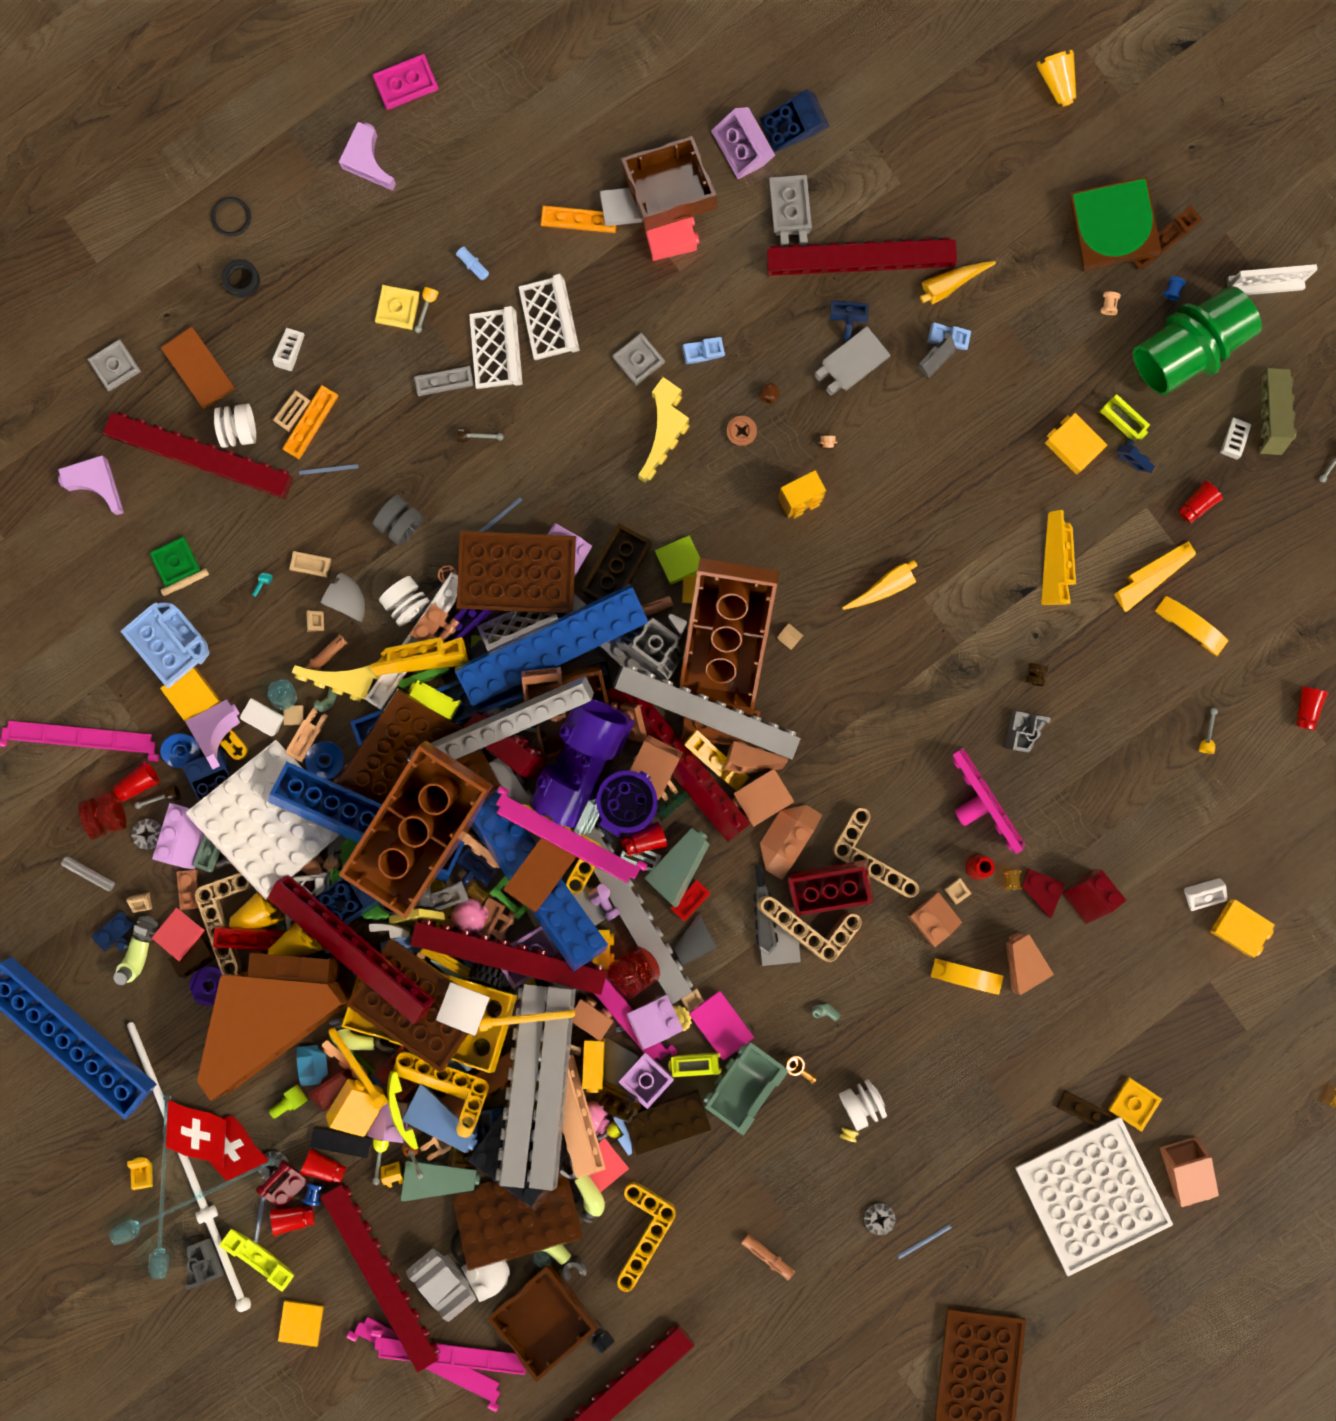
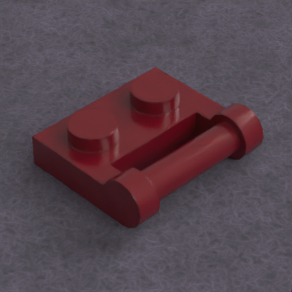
(285, 1188)

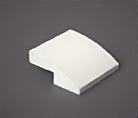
(394, 929)
(462, 1008)

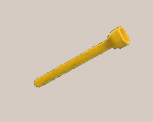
(488, 1022)
(378, 1099)

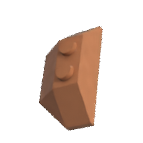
(787, 838)

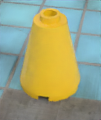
(1060, 76)
(256, 914)
(295, 943)

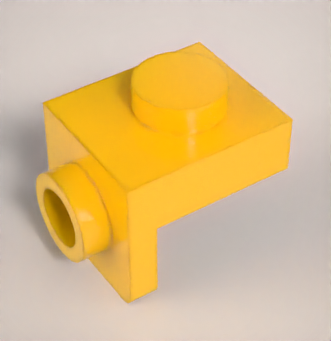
(140, 1173)

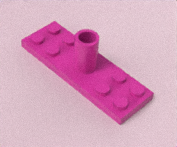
(984, 803)

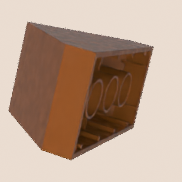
(728, 632)
(416, 829)
(258, 1023)

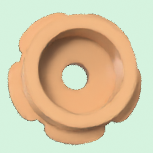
(827, 441)
(331, 862)

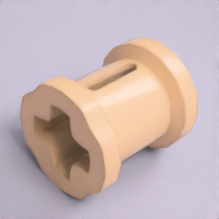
(1110, 303)

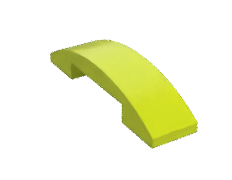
(394, 1087)
(258, 1258)

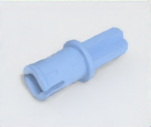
(472, 263)

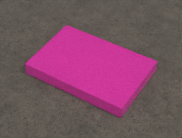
(405, 81)
(721, 1025)

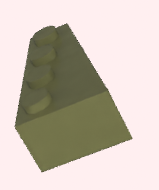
(1277, 411)

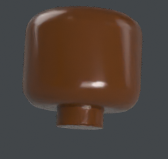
(769, 393)

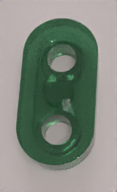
(665, 810)

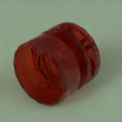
(102, 815)
(633, 972)

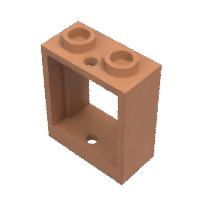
(542, 676)

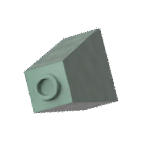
(678, 867)
(437, 1180)

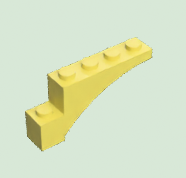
(669, 426)
(353, 682)

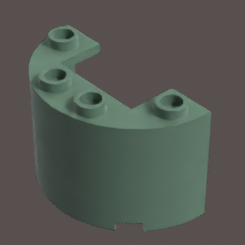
(744, 1087)

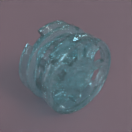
(282, 694)

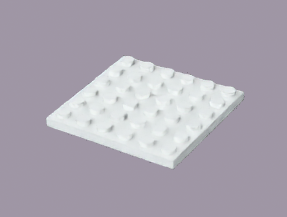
(252, 832)
(1093, 1196)

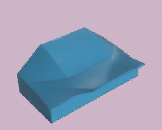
(311, 1065)

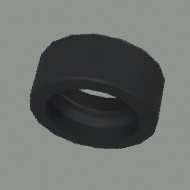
(233, 266)

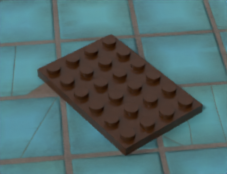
(516, 572)
(389, 743)
(427, 1038)
(503, 1227)
(980, 1367)

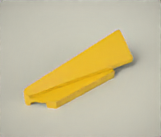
(1058, 561)
(1153, 575)
(421, 656)

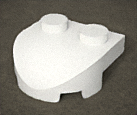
(487, 1280)

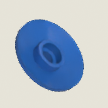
(177, 757)
(315, 757)

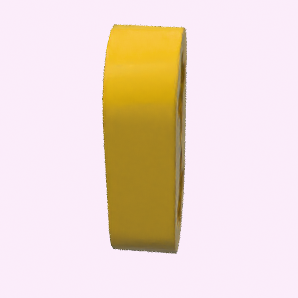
(235, 741)

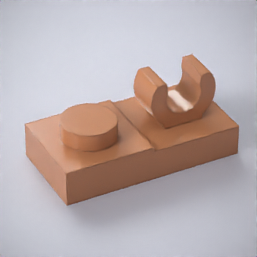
(187, 887)

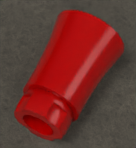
(1202, 500)
(1310, 707)
(136, 782)
(644, 840)
(973, 866)
(323, 1168)
(291, 1219)

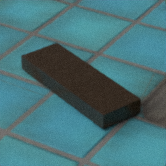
(1084, 1110)

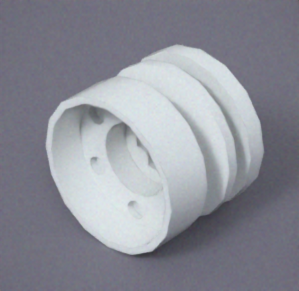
(230, 425)
(403, 599)
(863, 1104)

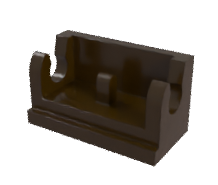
(194, 959)
(618, 1102)

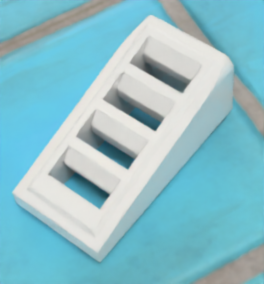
(284, 360)
(1228, 451)

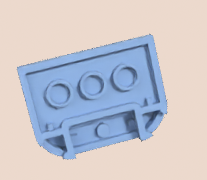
(166, 641)

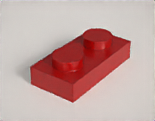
(691, 900)

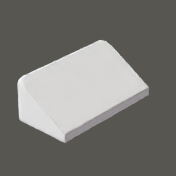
(678, 624)
(262, 717)
(1206, 894)

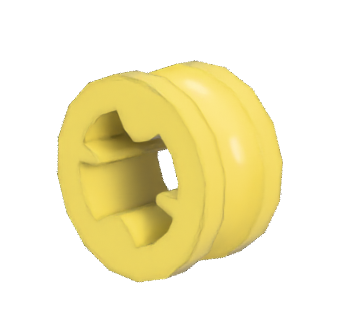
(849, 1134)

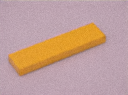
(575, 219)
(310, 422)

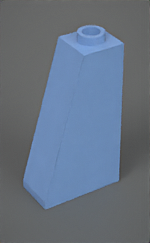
(435, 1118)

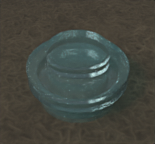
(541, 1259)

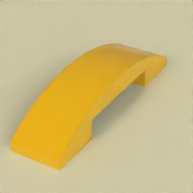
(1192, 624)
(714, 759)

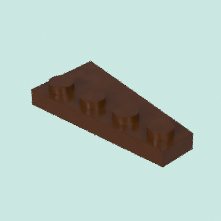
(478, 763)

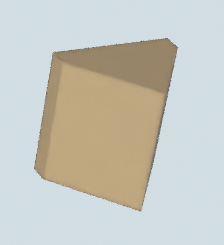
(315, 621)
(790, 636)
(139, 902)

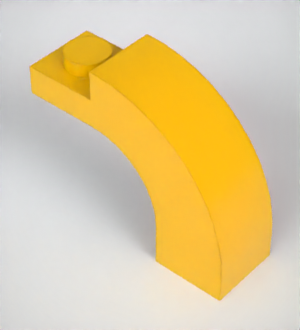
(967, 976)

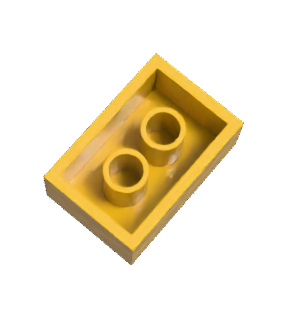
(801, 495)

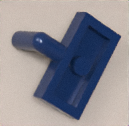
(849, 312)
(1131, 453)
(475, 867)
(114, 932)

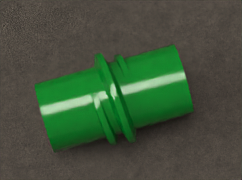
(1197, 340)

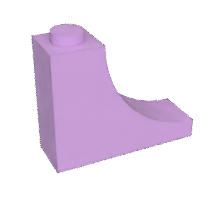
(360, 156)
(93, 476)
(211, 727)

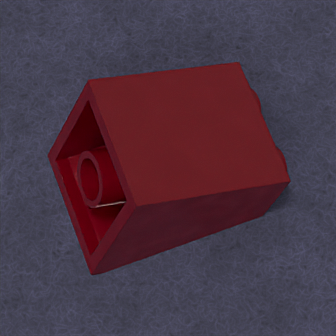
(1094, 896)

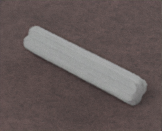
(88, 873)

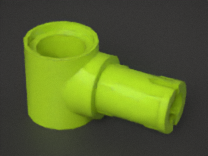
(291, 1100)

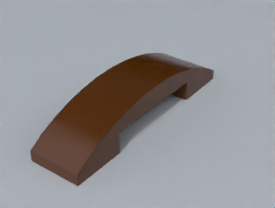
(1173, 233)

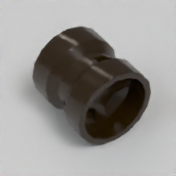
(1036, 674)

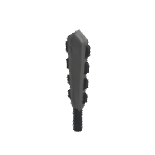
(766, 936)

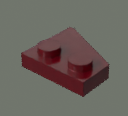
(1043, 890)

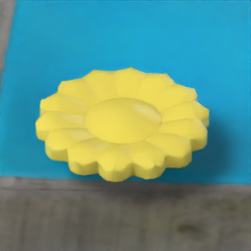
(683, 1016)

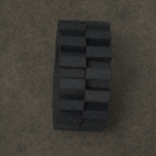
(486, 976)

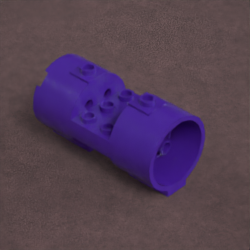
(590, 737)
(620, 809)

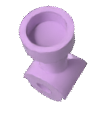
(600, 896)

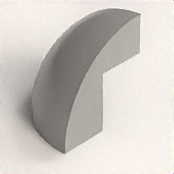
(345, 597)

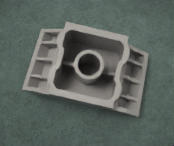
(653, 648)
(441, 1284)

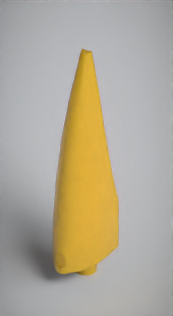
(946, 283)
(889, 584)

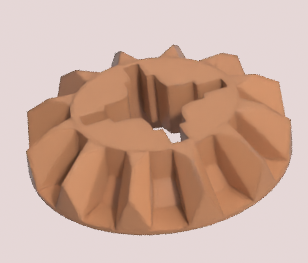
(740, 422)

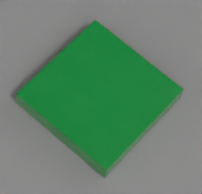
(175, 561)

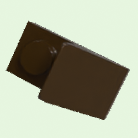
(459, 1159)

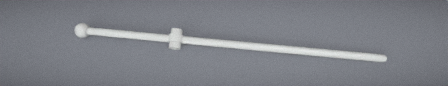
(206, 1213)

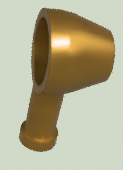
(798, 1068)

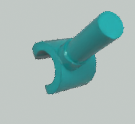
(263, 578)

